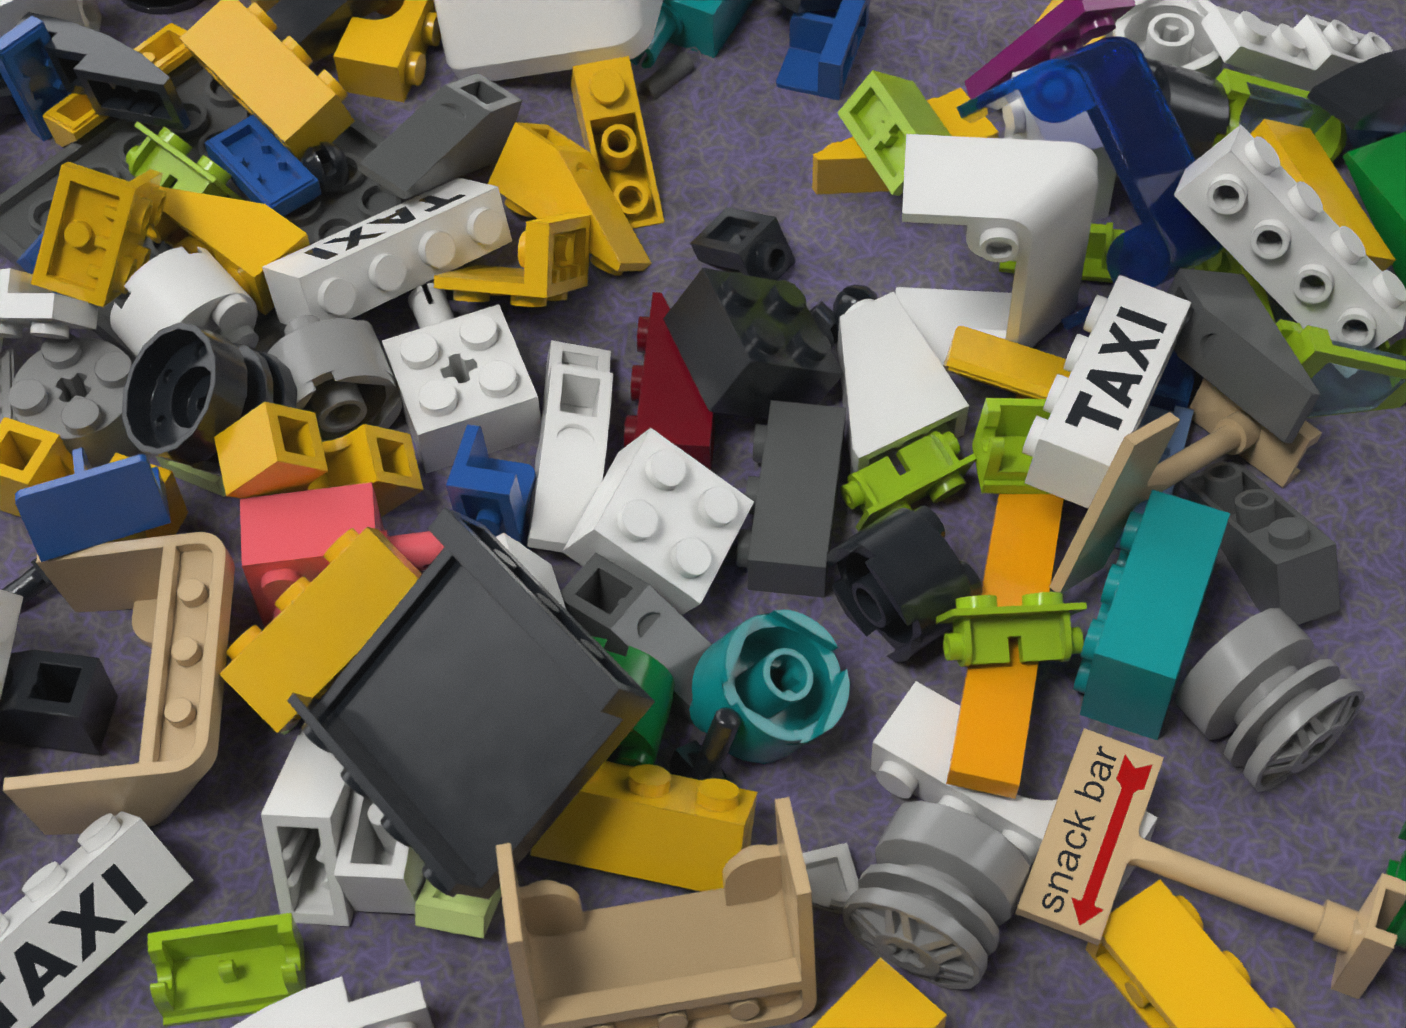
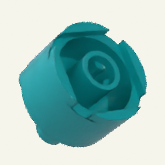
(778, 679)

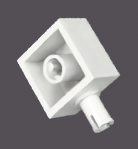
(459, 376)

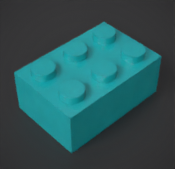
(1149, 613)

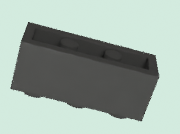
(793, 499)

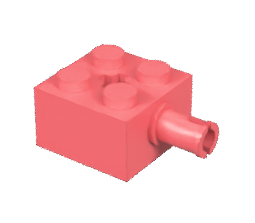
(293, 530)

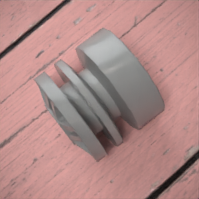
(1266, 694)
(937, 894)

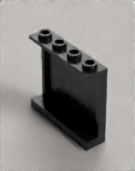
(473, 711)

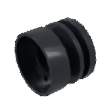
(194, 387)

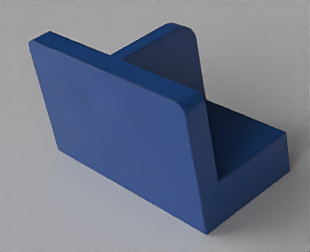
(823, 49)
(490, 488)
(93, 505)

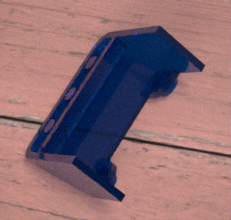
(1141, 139)

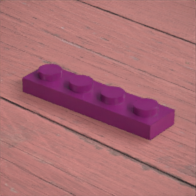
(1058, 32)

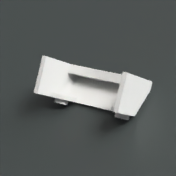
(541, 35)
(1019, 205)

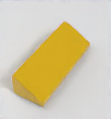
(75, 114)
(1003, 363)

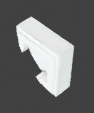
(831, 876)

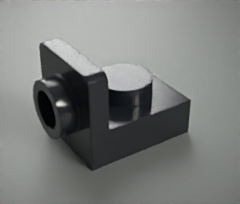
(745, 243)

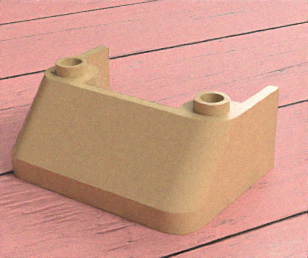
(182, 612)
(671, 961)

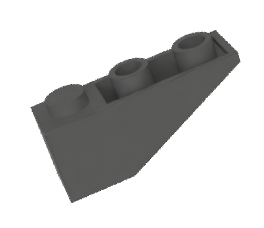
(445, 138)
(1242, 351)
(1270, 544)
(633, 614)

